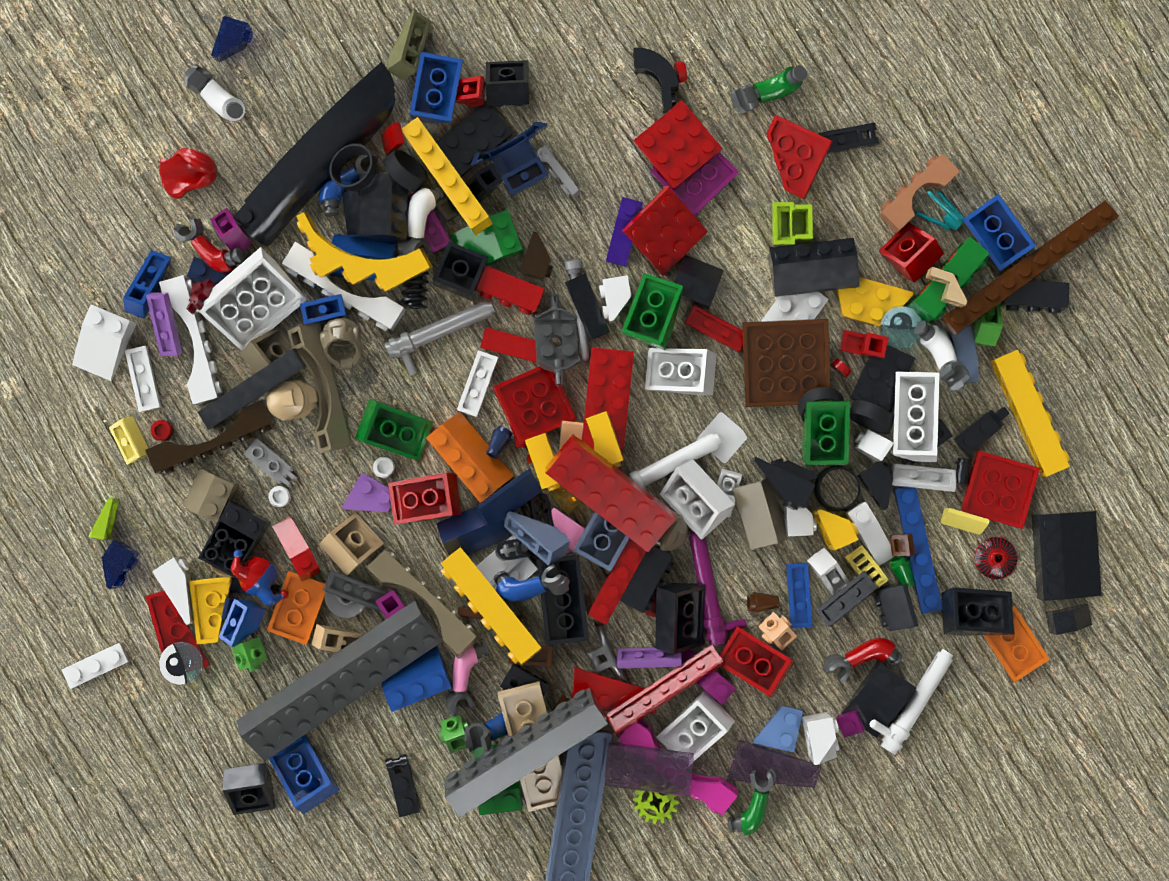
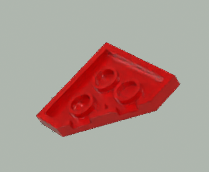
(797, 154)

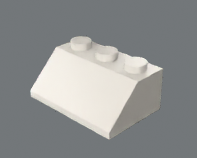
(696, 498)

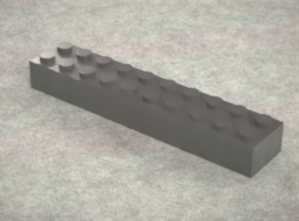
(338, 681)

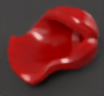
(187, 172)

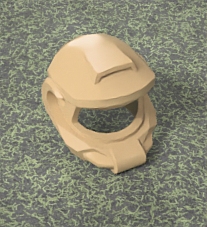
(291, 400)

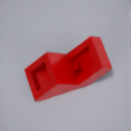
(863, 344)

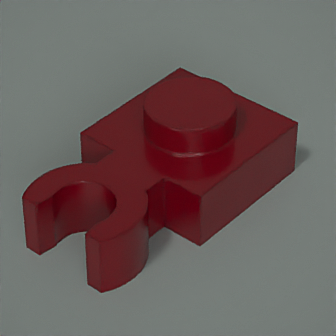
(200, 292)

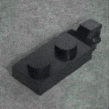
(981, 430)

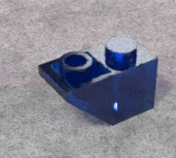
(117, 562)

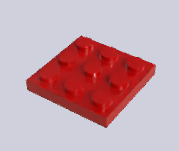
(677, 145)
(664, 230)
(533, 403)
(1000, 489)

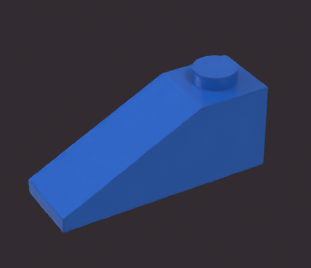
(144, 283)

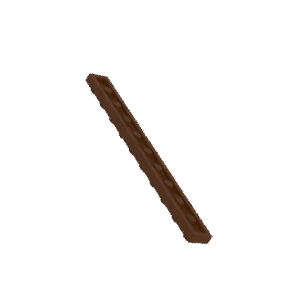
(1030, 267)

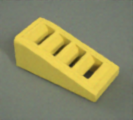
(877, 571)

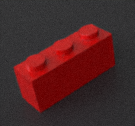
(510, 291)

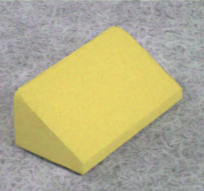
(129, 439)
(964, 521)

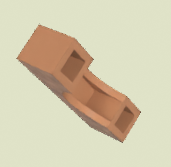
(937, 175)

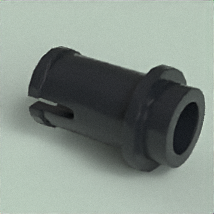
(962, 470)

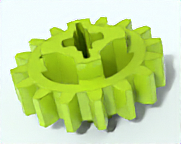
(647, 803)

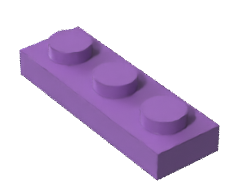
(164, 324)
(647, 658)

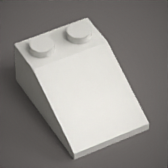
(102, 342)
(681, 371)
(697, 726)

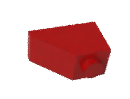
(471, 91)

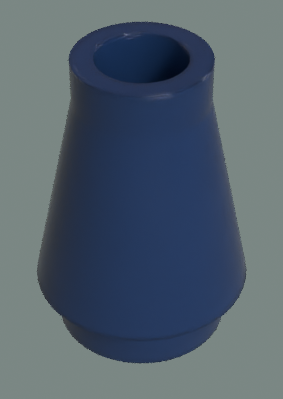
(500, 439)

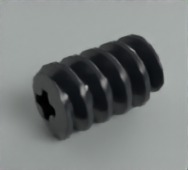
(414, 292)

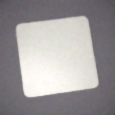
(729, 433)

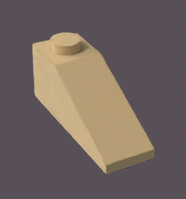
(333, 638)

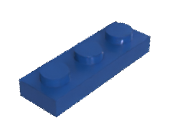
(799, 595)

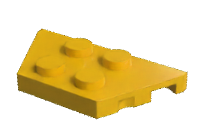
(870, 301)

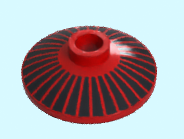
(985, 557)

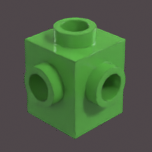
(250, 654)
(453, 733)

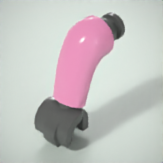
(461, 674)

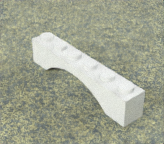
(381, 309)
(202, 382)

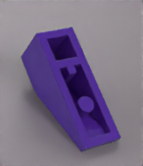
(620, 244)

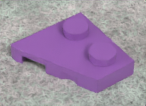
(368, 496)

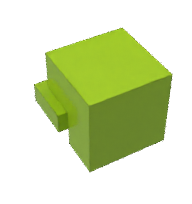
(791, 223)

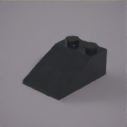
(787, 486)
(977, 612)
(880, 697)

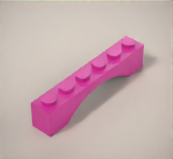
(713, 791)

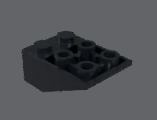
(234, 531)

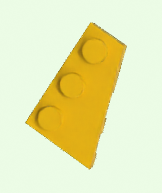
(207, 606)

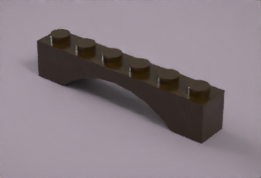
(251, 419)

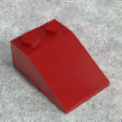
(425, 498)
(755, 662)

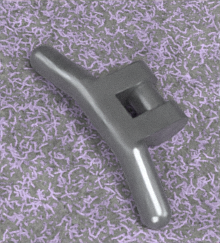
(605, 649)

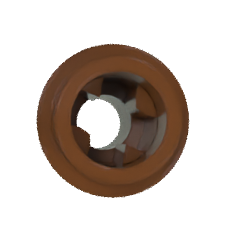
(761, 602)

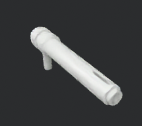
(669, 463)
(899, 731)

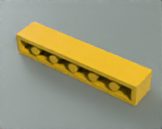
(446, 176)
(1029, 413)
(491, 606)

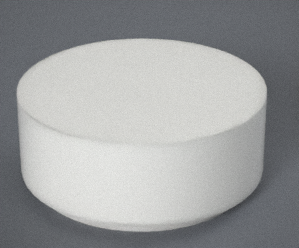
(384, 467)
(279, 496)

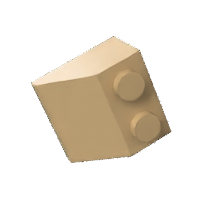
(351, 543)

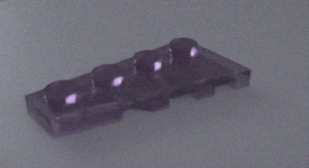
(788, 768)

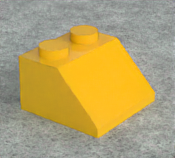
(835, 529)

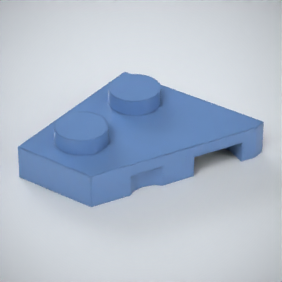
(781, 730)

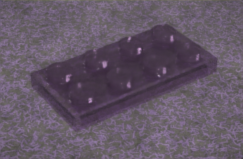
(649, 769)

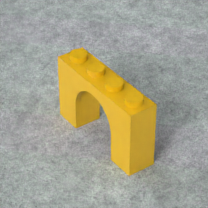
(604, 443)

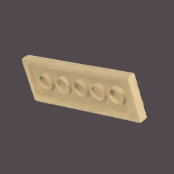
(523, 707)

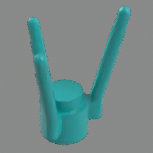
(952, 218)

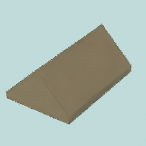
(759, 514)

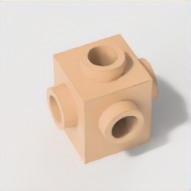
(777, 631)

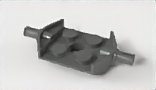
(561, 325)

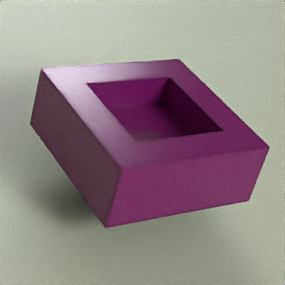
(850, 723)

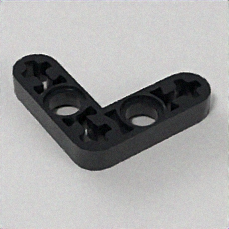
(509, 544)

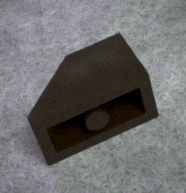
(536, 260)

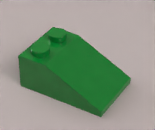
(495, 242)
(653, 311)
(393, 430)
(826, 433)
(505, 801)

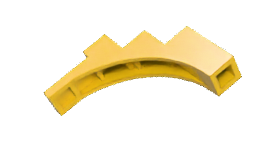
(330, 258)

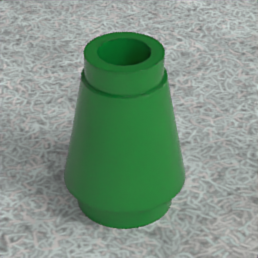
(902, 570)

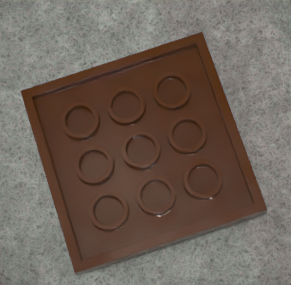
(784, 360)

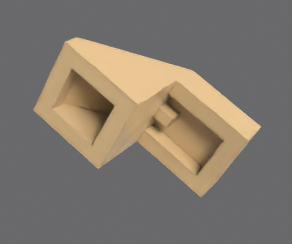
(952, 292)

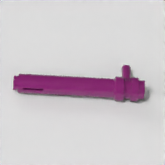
(712, 620)

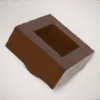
(902, 544)

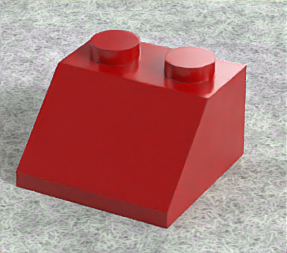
(911, 252)

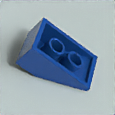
(304, 775)

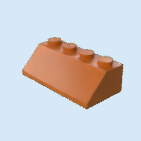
(466, 455)

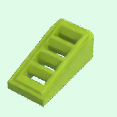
(104, 524)

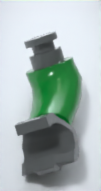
(774, 88)
(753, 817)

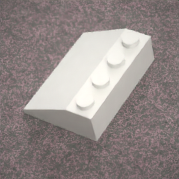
(252, 299)

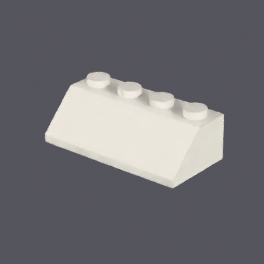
(916, 416)

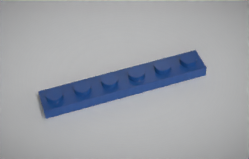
(921, 562)

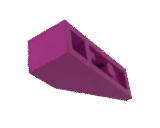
(713, 683)

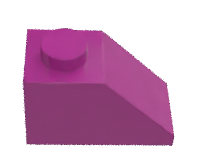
(230, 231)

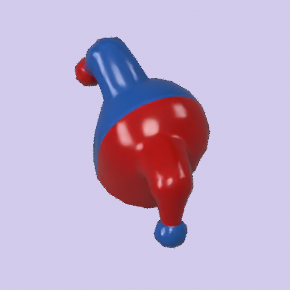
(257, 578)

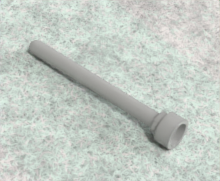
(573, 268)

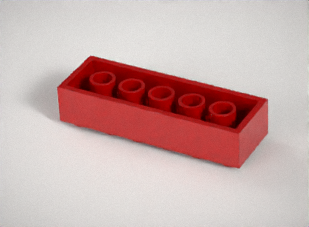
(608, 390)
(610, 493)

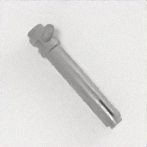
(410, 341)

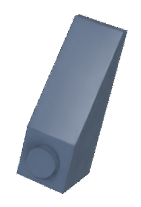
(966, 352)
(539, 537)

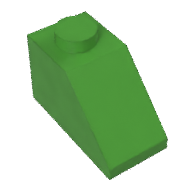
(988, 327)

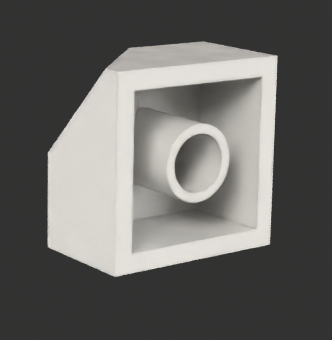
(820, 737)

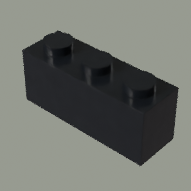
(1039, 295)
(647, 579)

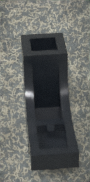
(655, 65)
(481, 186)

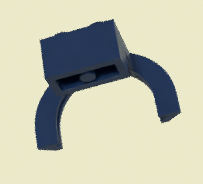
(516, 161)

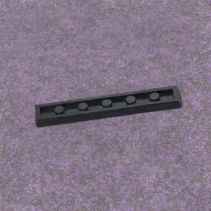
(252, 388)

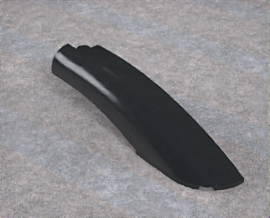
(307, 163)

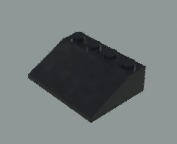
(1066, 555)

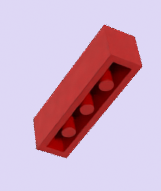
(616, 582)

